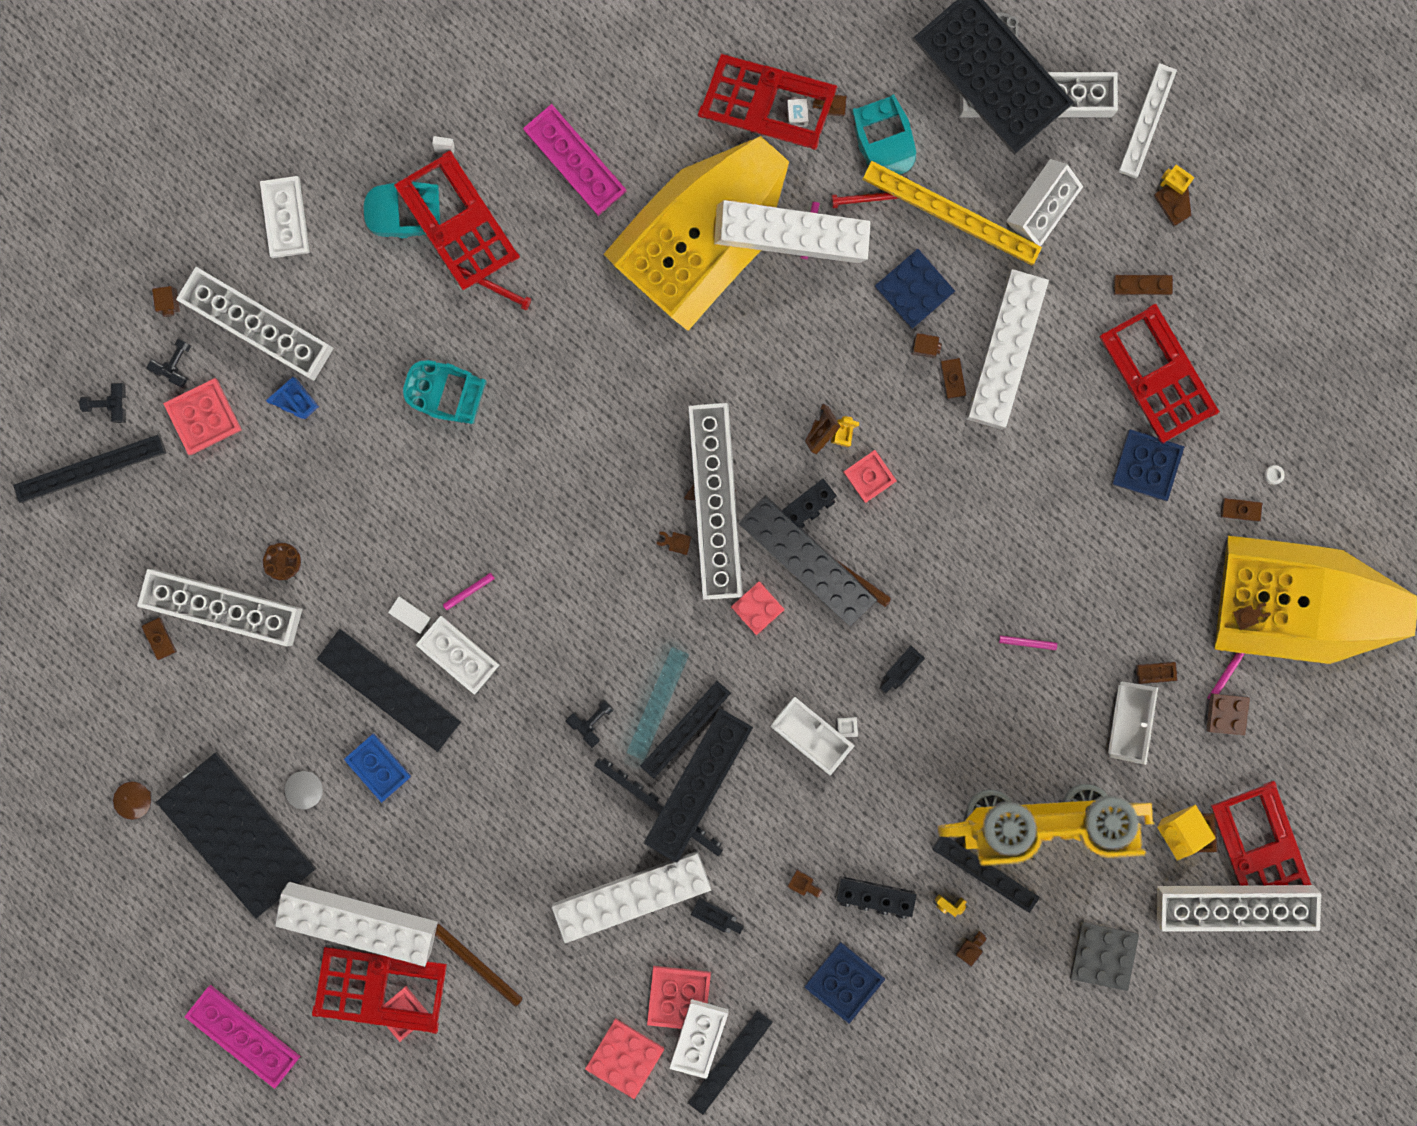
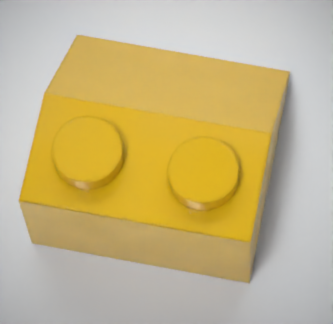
(1185, 832)

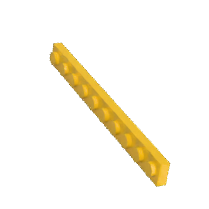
(952, 213)

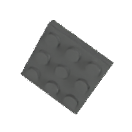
(1104, 956)

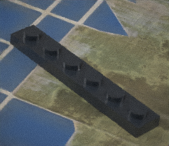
(685, 729)
(986, 873)
(730, 1062)

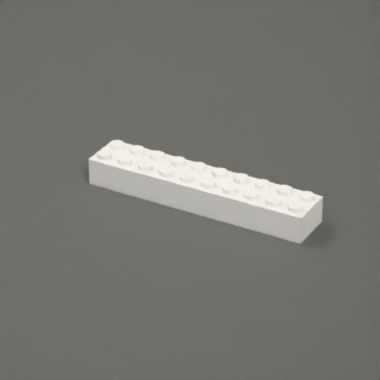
(715, 501)

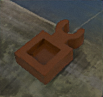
(678, 542)
(1247, 616)

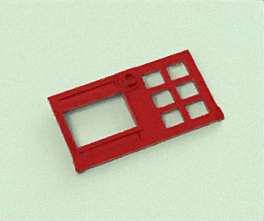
(763, 98)
(459, 225)
(1169, 374)
(1267, 855)
(374, 992)

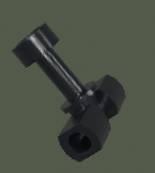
(169, 369)
(112, 402)
(586, 726)

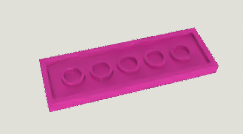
(574, 160)
(242, 1036)

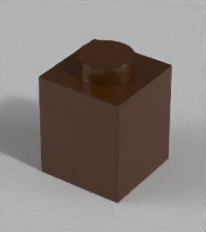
(165, 301)
(926, 345)

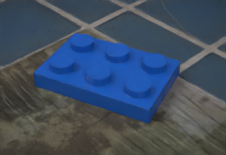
(377, 767)

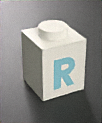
(797, 112)

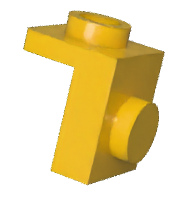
(844, 434)
(945, 906)

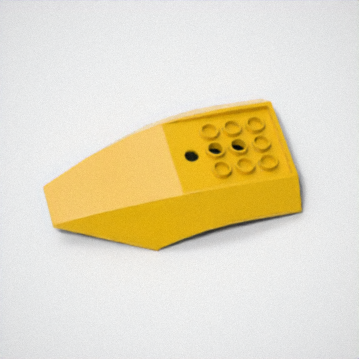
(742, 174)
(1347, 610)

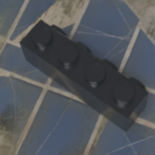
(810, 503)
(876, 897)

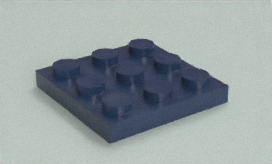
(914, 288)
(1147, 465)
(844, 982)

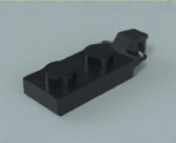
(902, 669)
(716, 916)

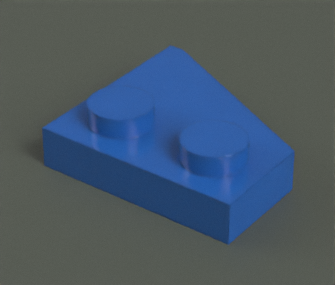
(293, 399)

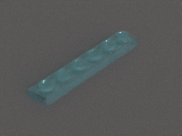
(657, 703)

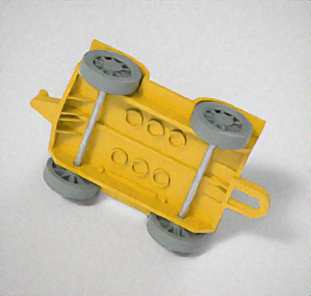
(1015, 831)

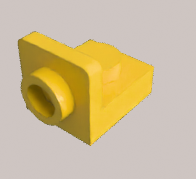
(1177, 179)

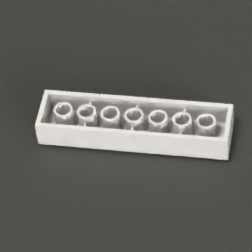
(1092, 93)
(792, 232)
(255, 323)
(1007, 349)
(219, 607)
(631, 897)
(1239, 908)
(356, 924)

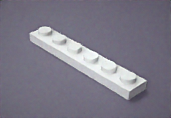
(1147, 120)

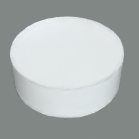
(1274, 474)

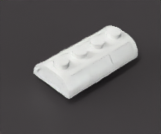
(1132, 722)
(812, 735)

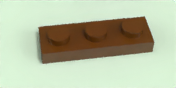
(1143, 284)

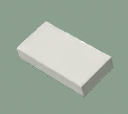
(409, 615)

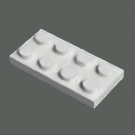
(284, 217)
(457, 655)
(698, 1038)

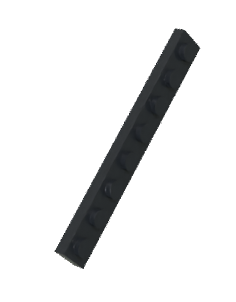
(89, 469)
(652, 800)

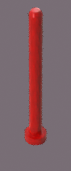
(860, 198)
(525, 302)

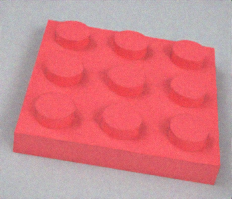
(202, 416)
(672, 994)
(624, 1058)

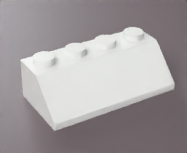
(1045, 202)

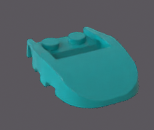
(893, 152)
(382, 210)
(426, 386)

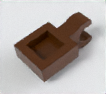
(837, 107)
(803, 883)
(970, 951)

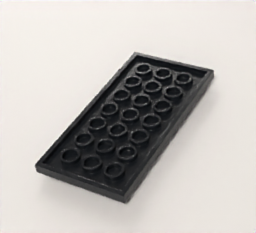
(993, 72)
(235, 834)

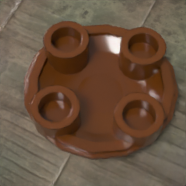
(281, 561)
(132, 800)

